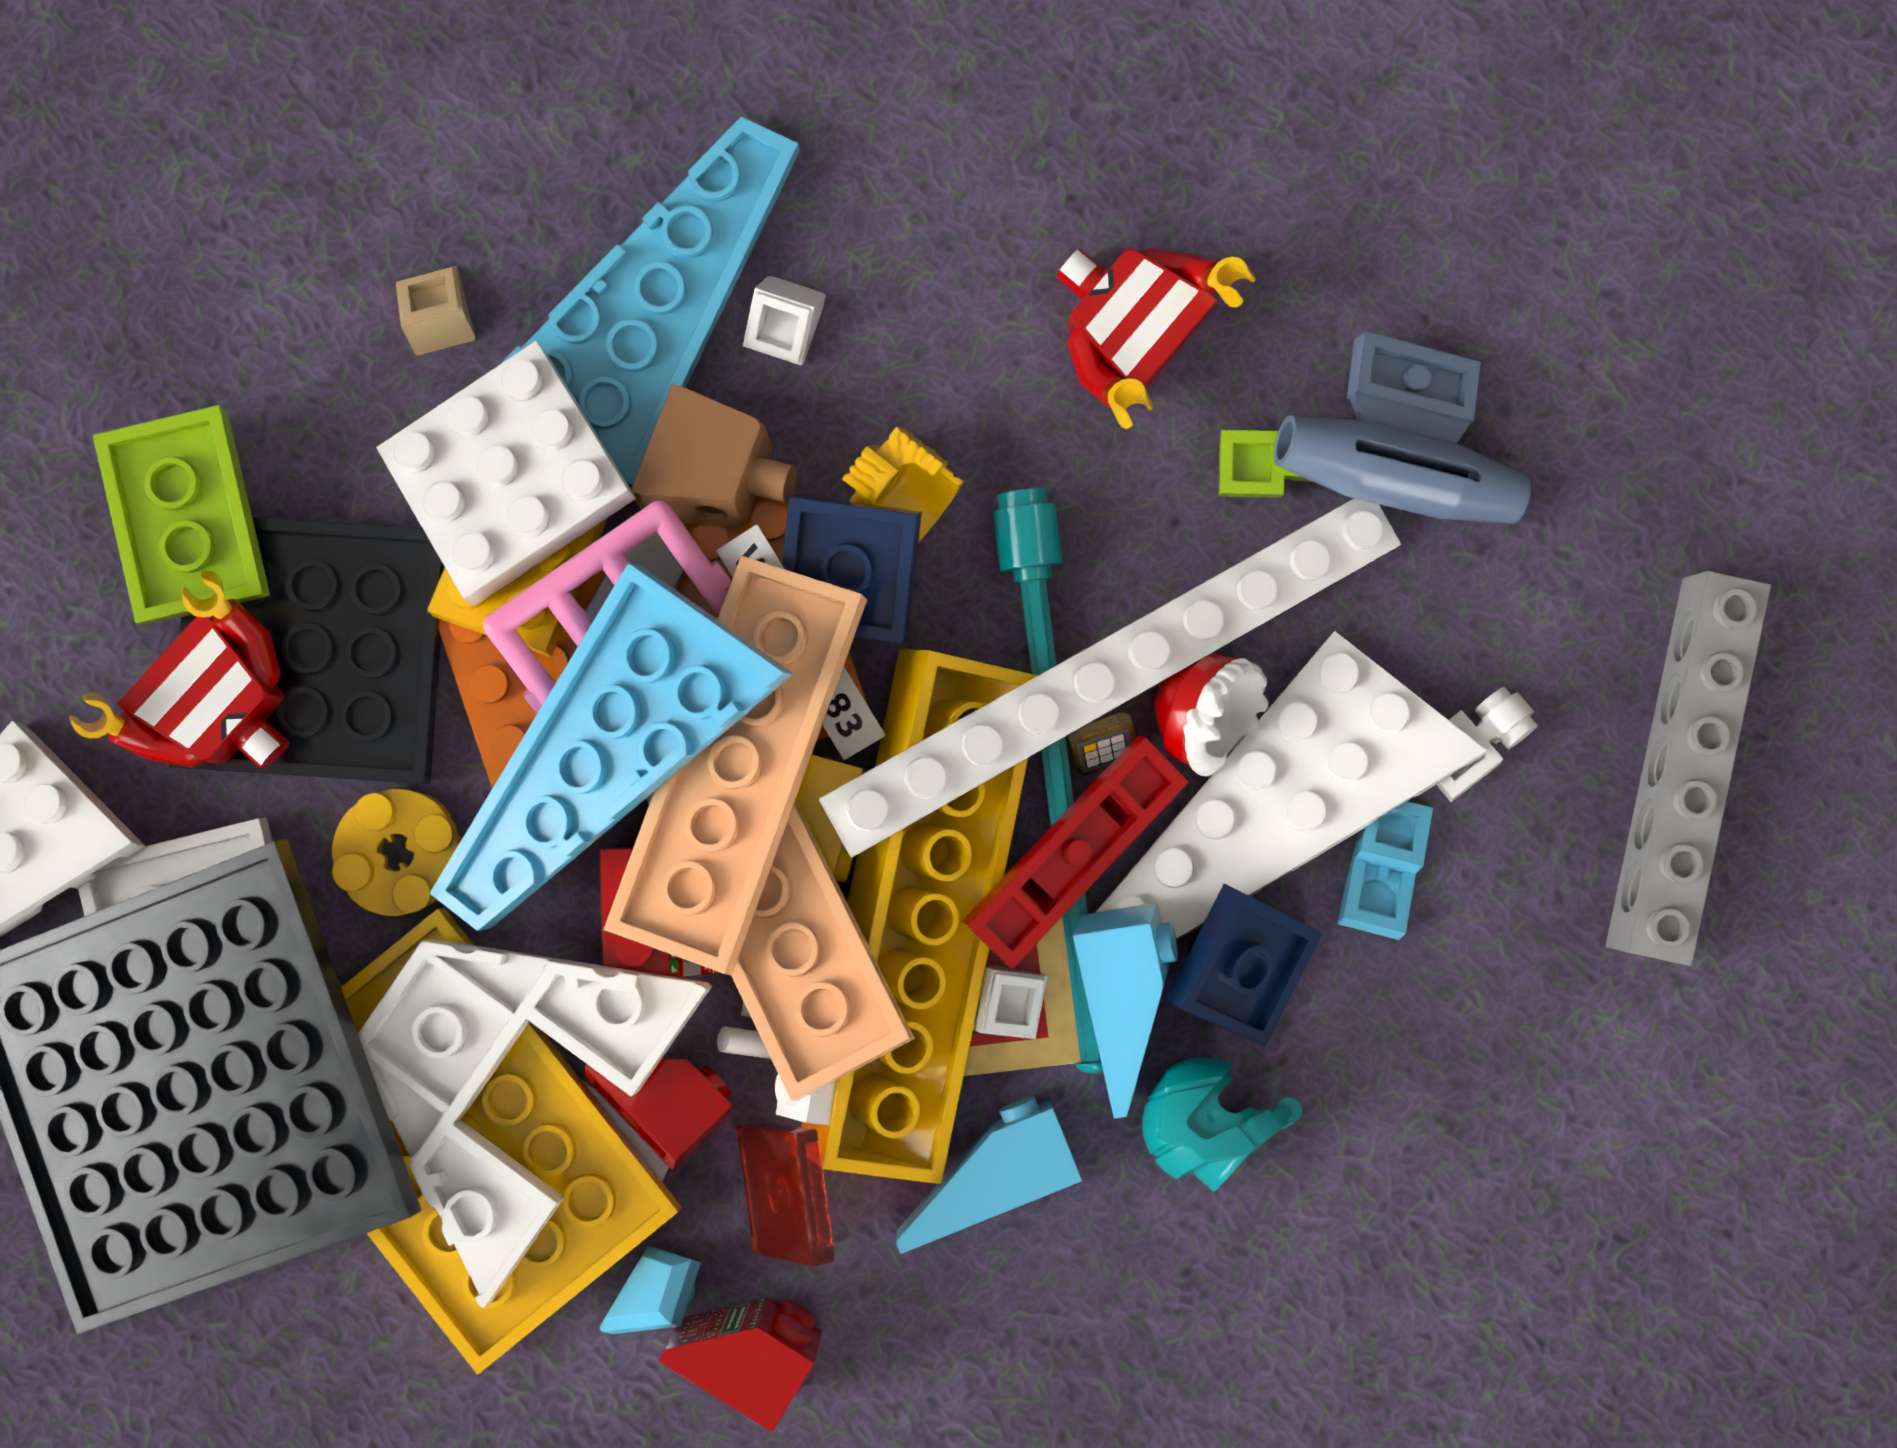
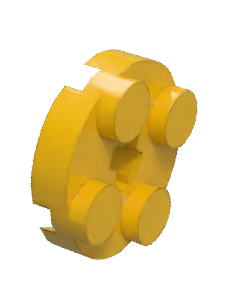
(363, 868)

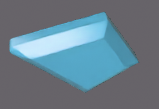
(653, 1293)

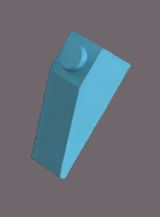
(1123, 972)
(1003, 1169)

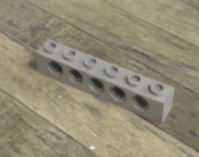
(1688, 767)

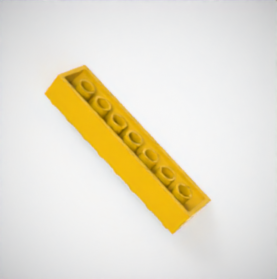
(910, 905)

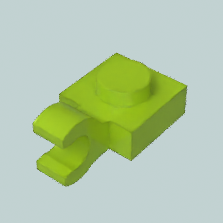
(1249, 465)

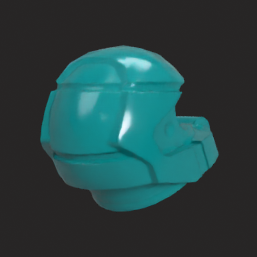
(1194, 1133)

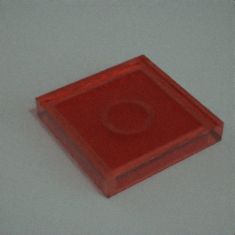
(785, 1193)

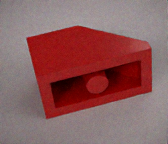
(672, 1109)

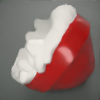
(1209, 710)

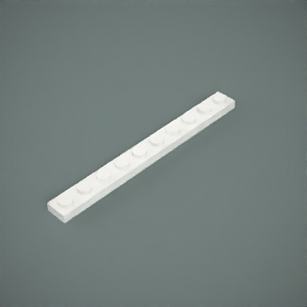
(1106, 675)

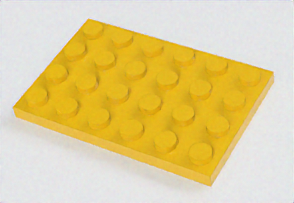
(557, 1131)

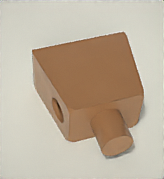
(710, 462)

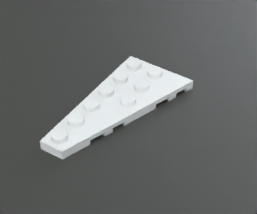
(1321, 768)
(49, 828)

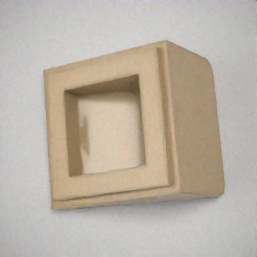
(434, 311)

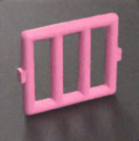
(604, 554)

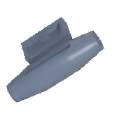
(1405, 437)

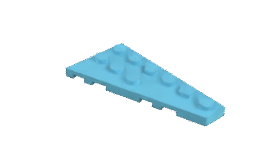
(659, 294)
(623, 718)

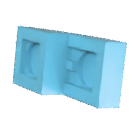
(1385, 871)

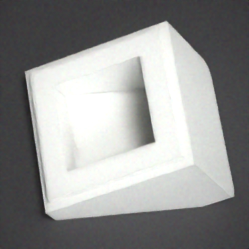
(783, 319)
(1010, 1002)

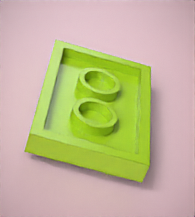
(180, 512)

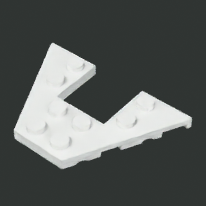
(445, 1036)

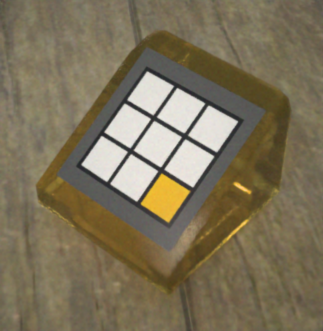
(1100, 742)

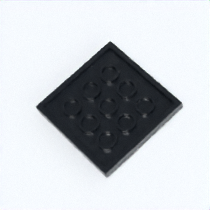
(349, 649)

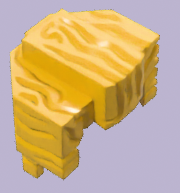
(904, 476)

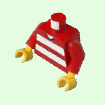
(1139, 317)
(202, 693)

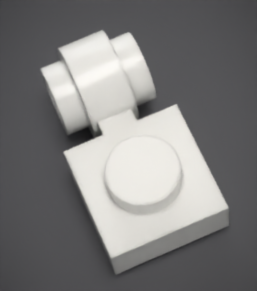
(1502, 719)

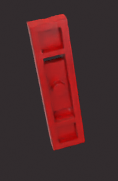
(1075, 851)

